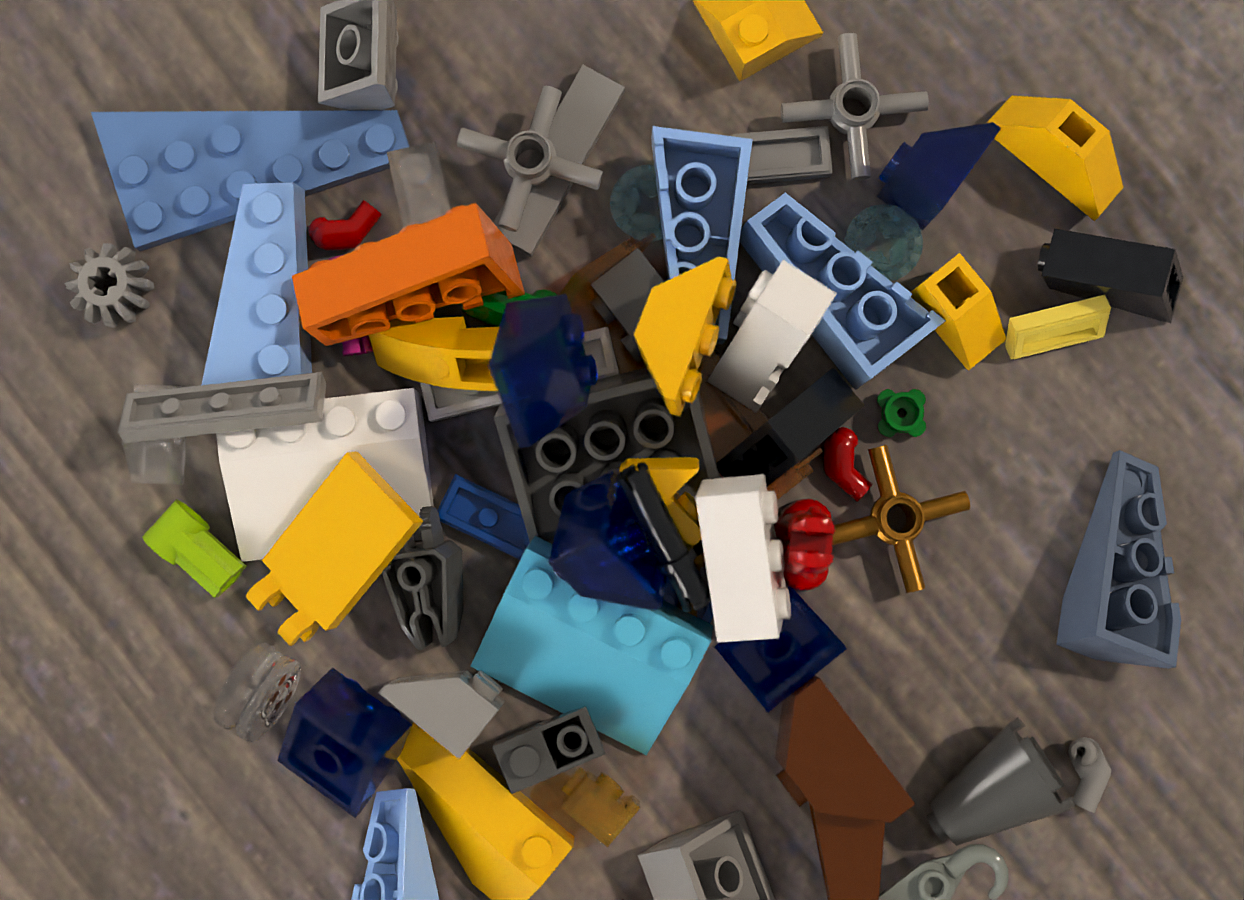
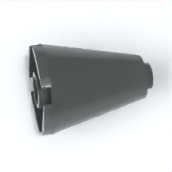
(998, 790)

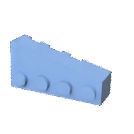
(700, 199)
(257, 311)
(869, 317)

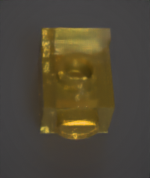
(598, 804)

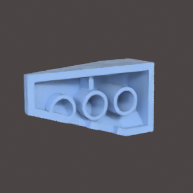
(396, 851)

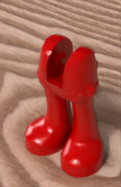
(810, 534)

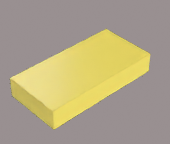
(1057, 327)

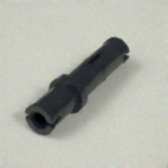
(673, 555)

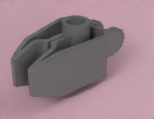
(427, 584)

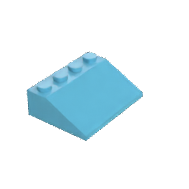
(591, 652)

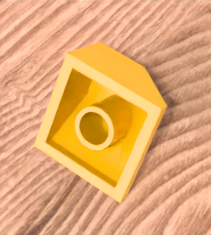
(758, 31)

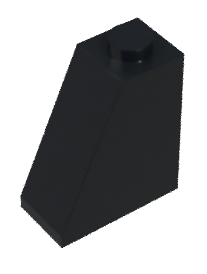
(1129, 273)
(793, 430)

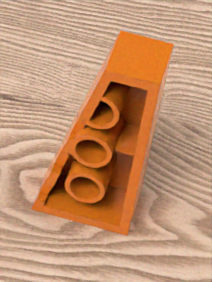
(407, 276)

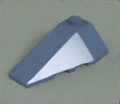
(1119, 584)

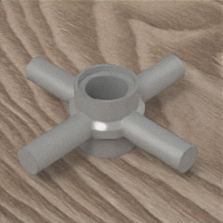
(867, 94)
(533, 139)

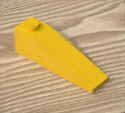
(496, 835)

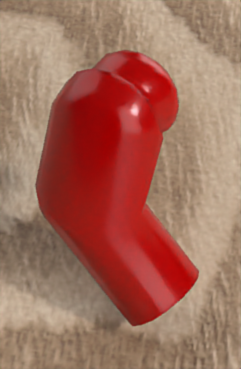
(344, 234)
(840, 463)

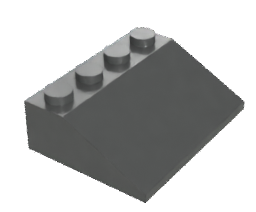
(620, 422)

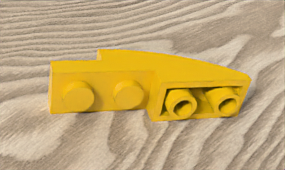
(438, 352)

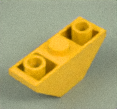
(1063, 148)
(681, 328)

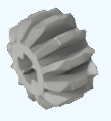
(100, 272)

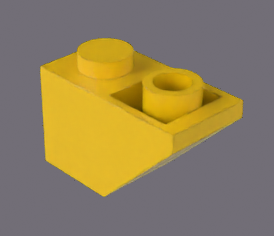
(967, 306)

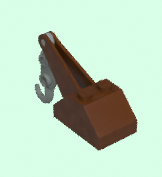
(851, 800)

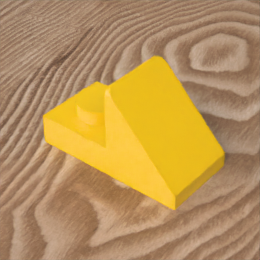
(669, 477)

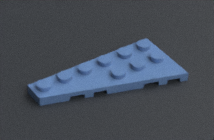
(189, 167)

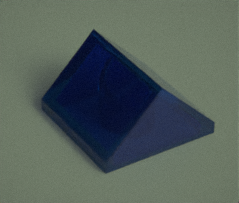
(782, 665)

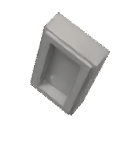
(789, 155)

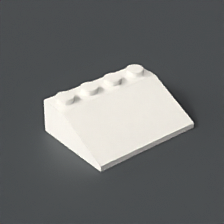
(278, 469)

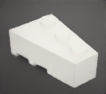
(770, 334)
(743, 558)

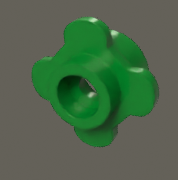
(911, 402)

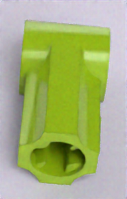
(184, 540)

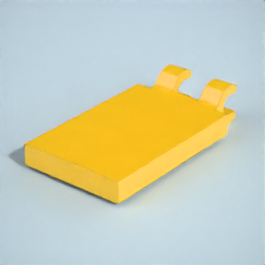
(335, 548)

